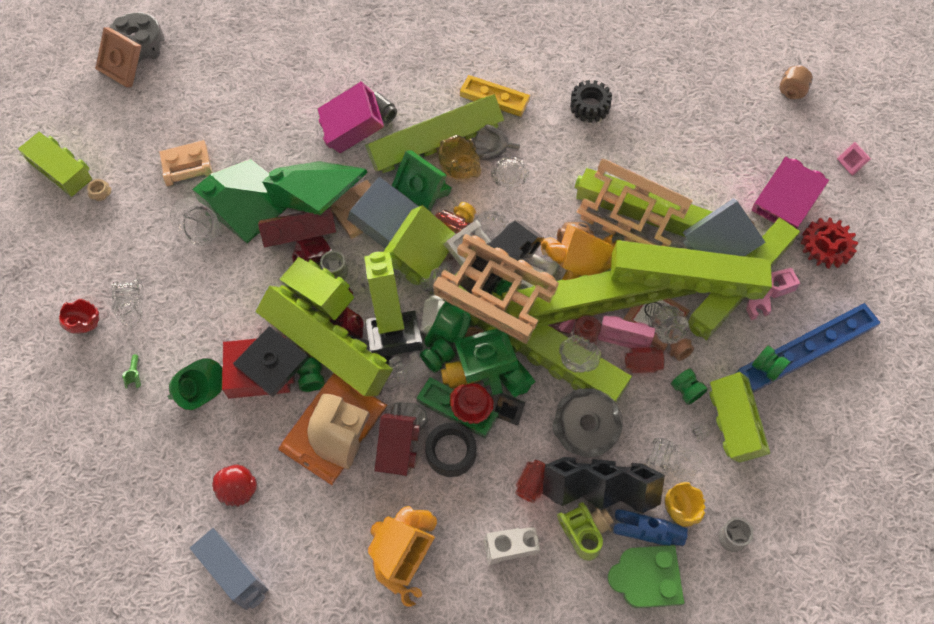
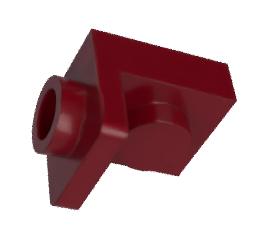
(311, 249)
(351, 322)

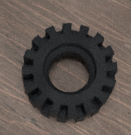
(594, 91)

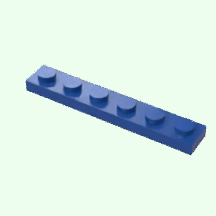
(817, 343)

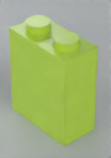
(419, 245)
(384, 292)

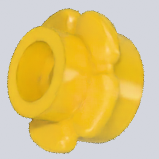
(466, 211)

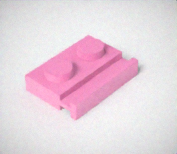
(626, 333)

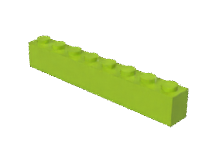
(591, 297)
(544, 351)

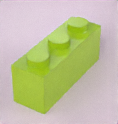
(56, 163)
(318, 287)
(738, 418)

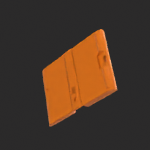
(297, 444)

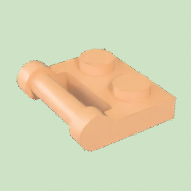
(184, 158)

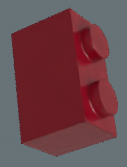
(396, 444)

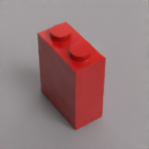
(236, 383)

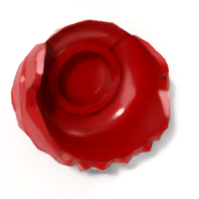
(79, 316)
(471, 403)
(234, 485)

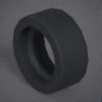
(445, 429)

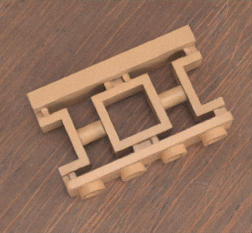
(642, 190)
(483, 304)

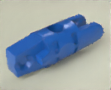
(649, 529)

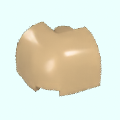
(336, 430)

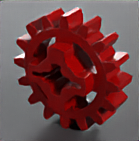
(830, 239)

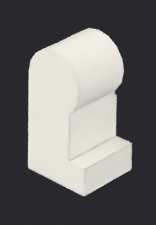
(511, 544)

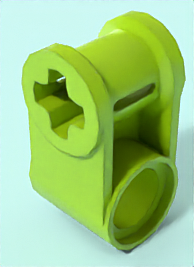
(579, 526)

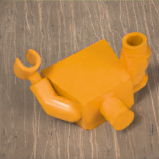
(580, 252)
(400, 549)

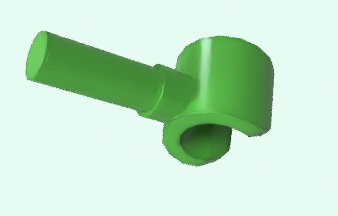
(132, 374)

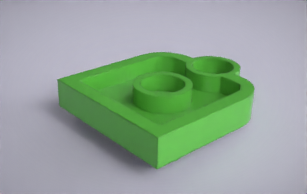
(648, 577)

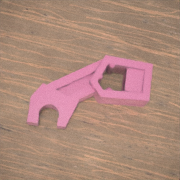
(788, 283)

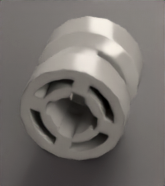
(335, 263)
(739, 530)

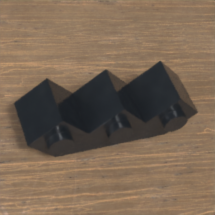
(518, 241)
(603, 483)

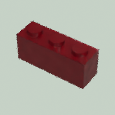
(296, 227)

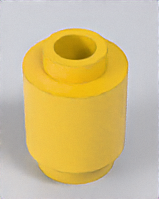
(454, 375)

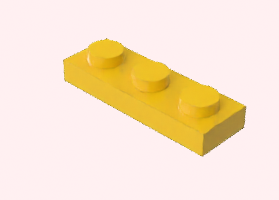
(508, 99)

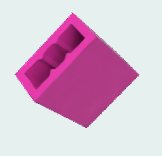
(350, 117)
(790, 193)

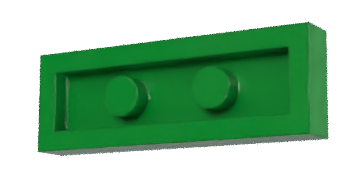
(437, 398)

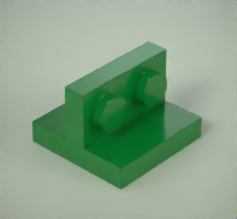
(420, 181)
(486, 357)

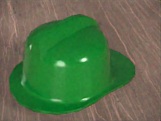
(449, 324)
(196, 384)

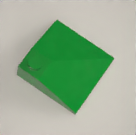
(311, 185)
(239, 198)

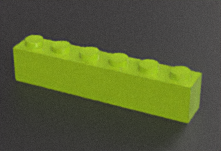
(427, 134)
(691, 270)
(324, 341)

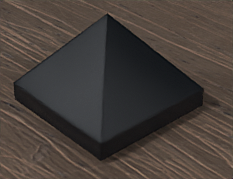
(510, 409)

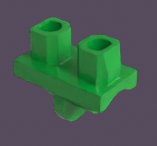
(517, 380)

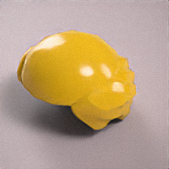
(685, 504)

